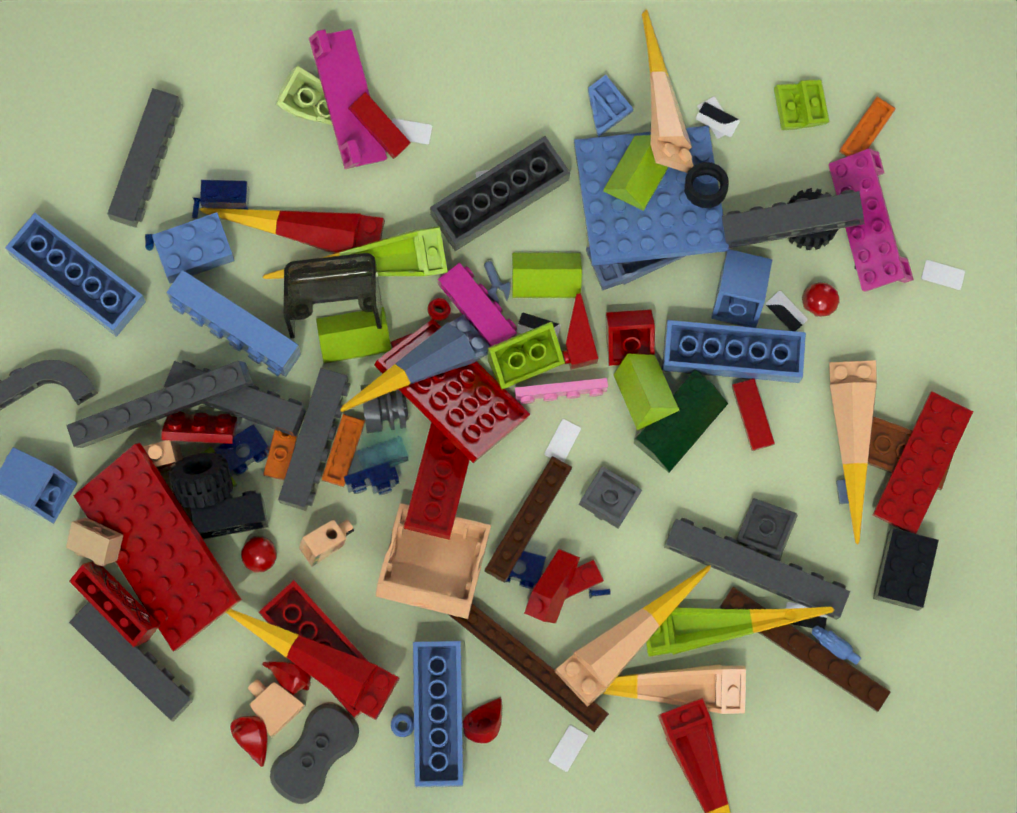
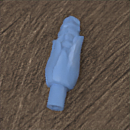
(835, 644)

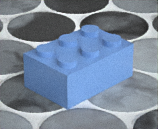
(193, 247)

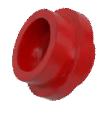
(441, 304)

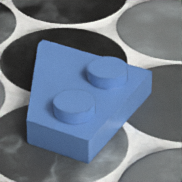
(607, 105)

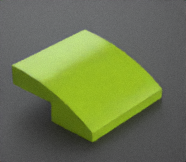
(801, 105)

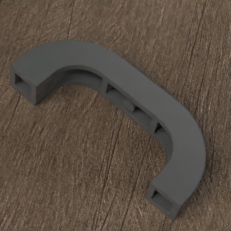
(45, 372)

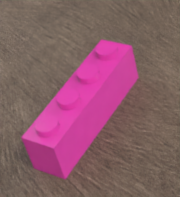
(476, 306)

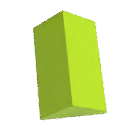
(636, 174)
(546, 275)
(352, 336)
(525, 355)
(644, 389)

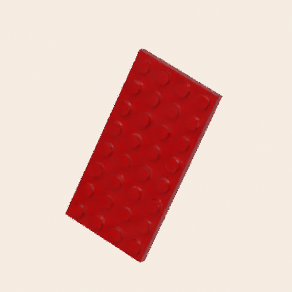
(159, 547)

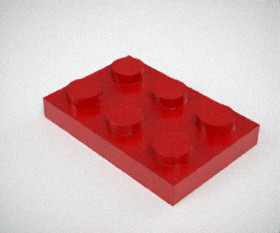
(200, 428)

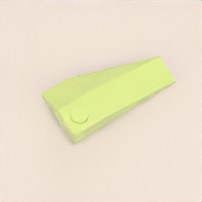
(304, 97)

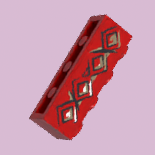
(114, 603)

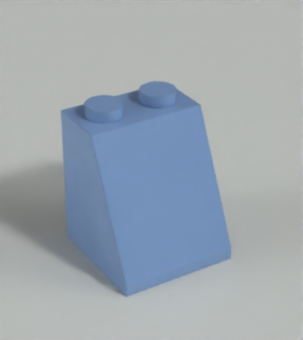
(742, 289)
(35, 485)

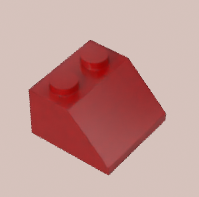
(629, 334)

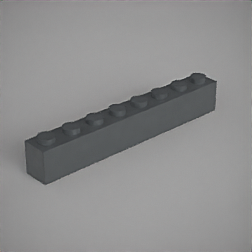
(159, 404)
(755, 568)

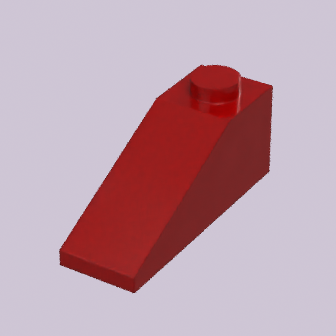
(579, 346)
(552, 587)

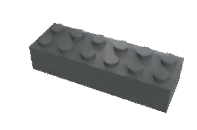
(500, 193)

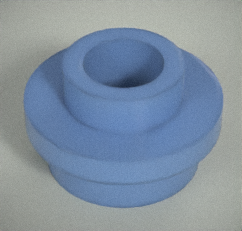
(402, 717)

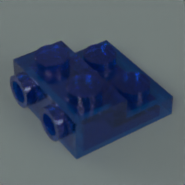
(379, 477)

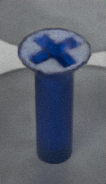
(195, 208)
(599, 592)

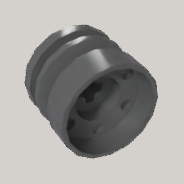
(385, 407)

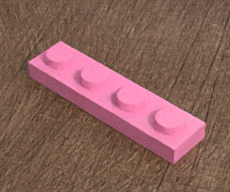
(570, 389)

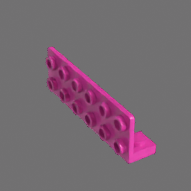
(342, 85)
(873, 242)

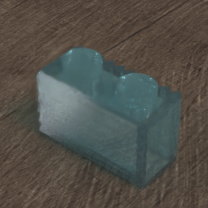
(389, 451)

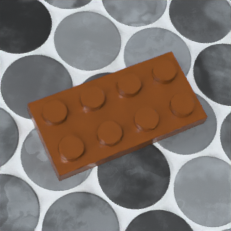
(887, 445)

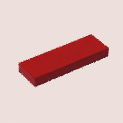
(379, 125)
(753, 414)

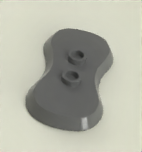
(304, 767)

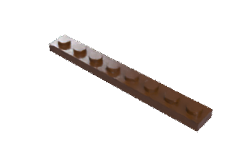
(815, 656)
(530, 667)

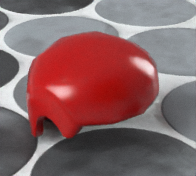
(820, 299)
(258, 554)

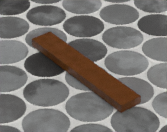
(528, 519)

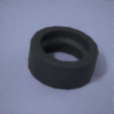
(710, 169)

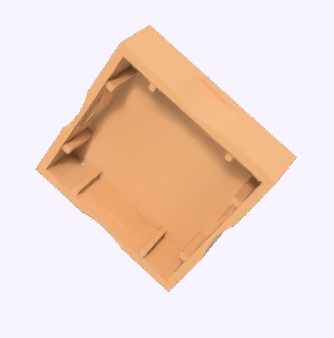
(432, 569)

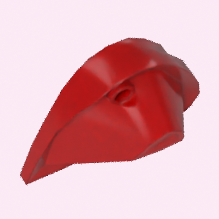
(289, 676)
(483, 722)
(251, 736)

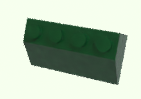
(674, 435)

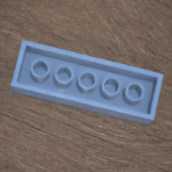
(75, 274)
(234, 324)
(734, 351)
(437, 714)

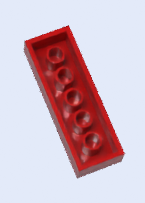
(300, 615)

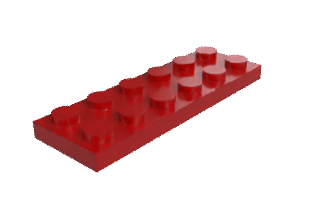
(922, 463)
(437, 487)

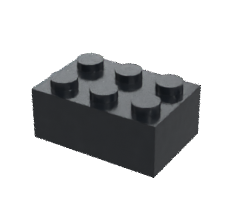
(231, 516)
(905, 569)

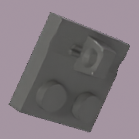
(610, 497)
(767, 527)

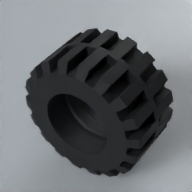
(815, 239)
(201, 480)

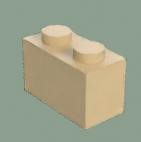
(94, 541)

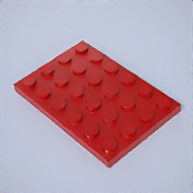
(460, 402)

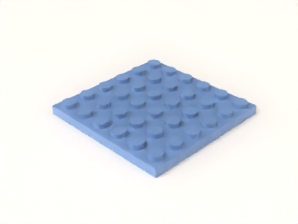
(670, 221)

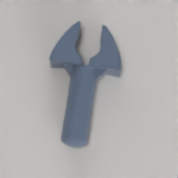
(495, 282)

